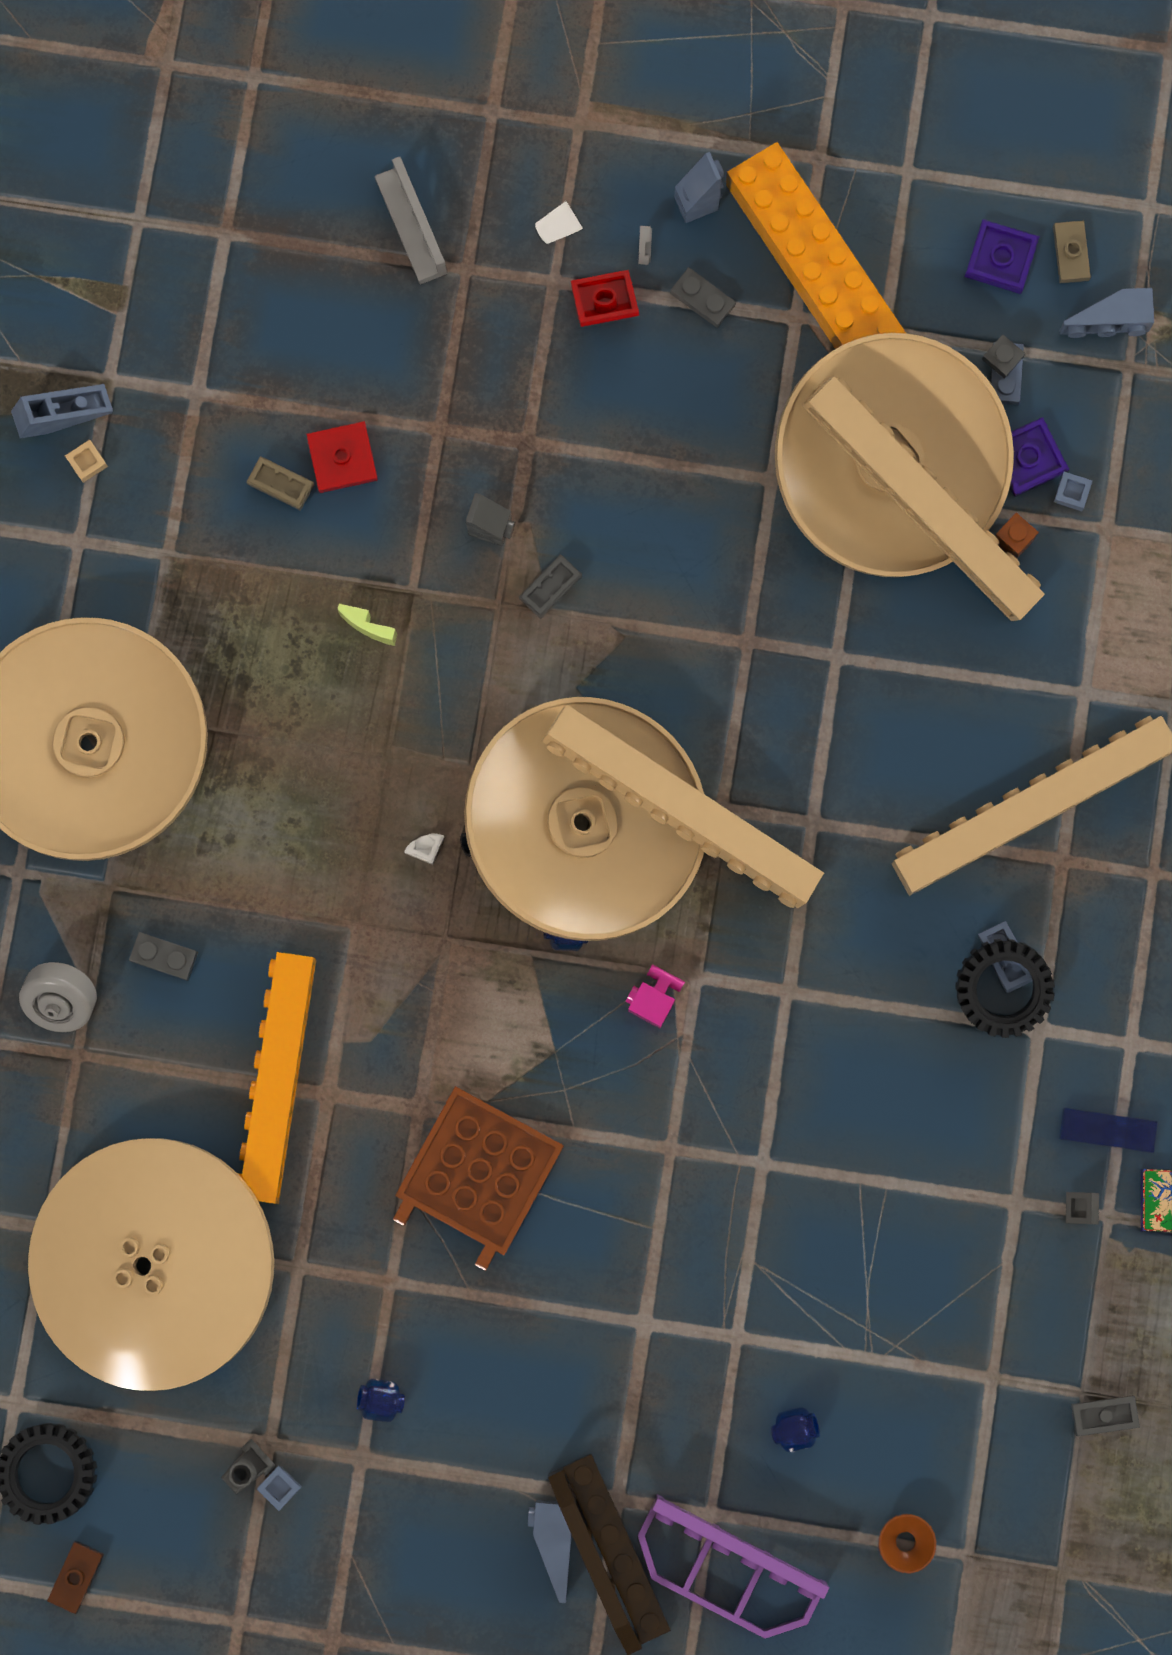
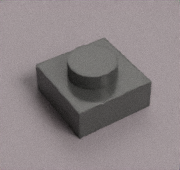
(1003, 356)
(1082, 1208)

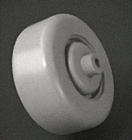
(57, 997)

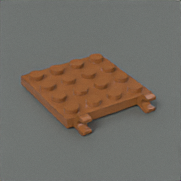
(478, 1173)

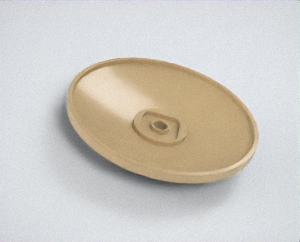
(936, 408)
(148, 728)
(545, 868)
(205, 1255)

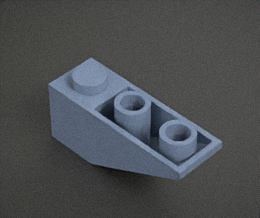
(700, 189)
(1122, 312)

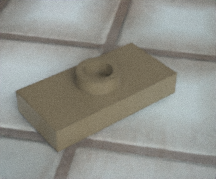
(1071, 251)
(280, 483)

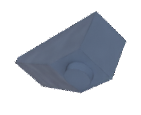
(59, 409)
(553, 1542)

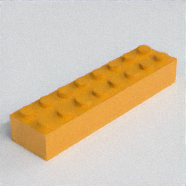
(809, 248)

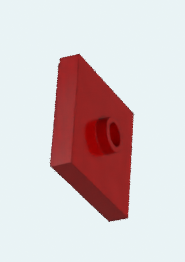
(342, 457)

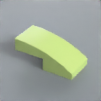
(360, 619)

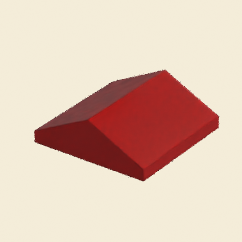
(604, 298)

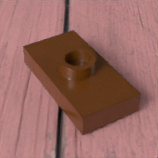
(75, 1577)

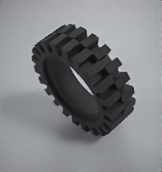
(1027, 1016)
(83, 1473)

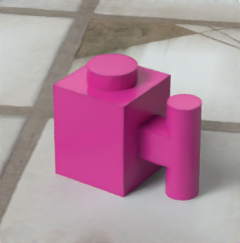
(652, 1003)

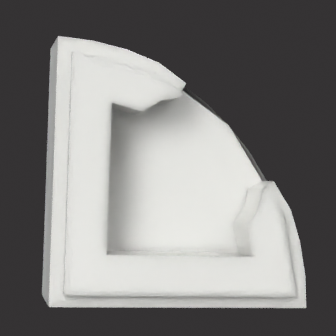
(425, 847)

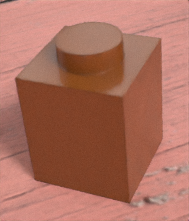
(1016, 535)

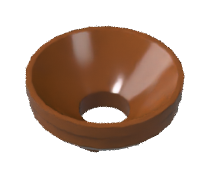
(915, 1558)

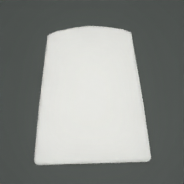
(558, 224)

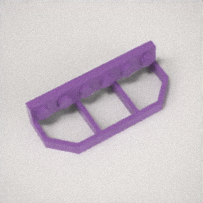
(751, 1557)

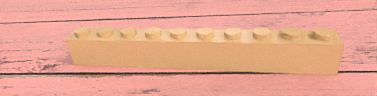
(923, 498)
(1033, 806)
(682, 807)

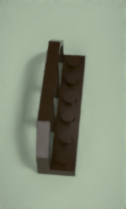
(616, 1551)

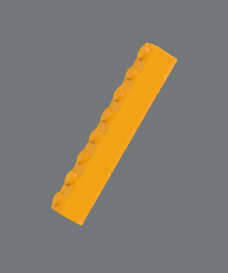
(277, 1074)

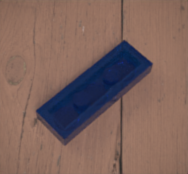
(1108, 1130)

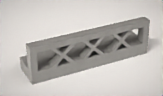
(411, 223)

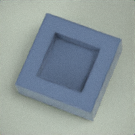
(1072, 491)
(279, 1487)

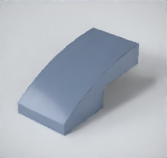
(1011, 974)

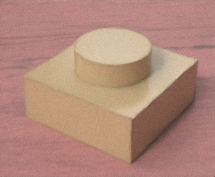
(86, 461)

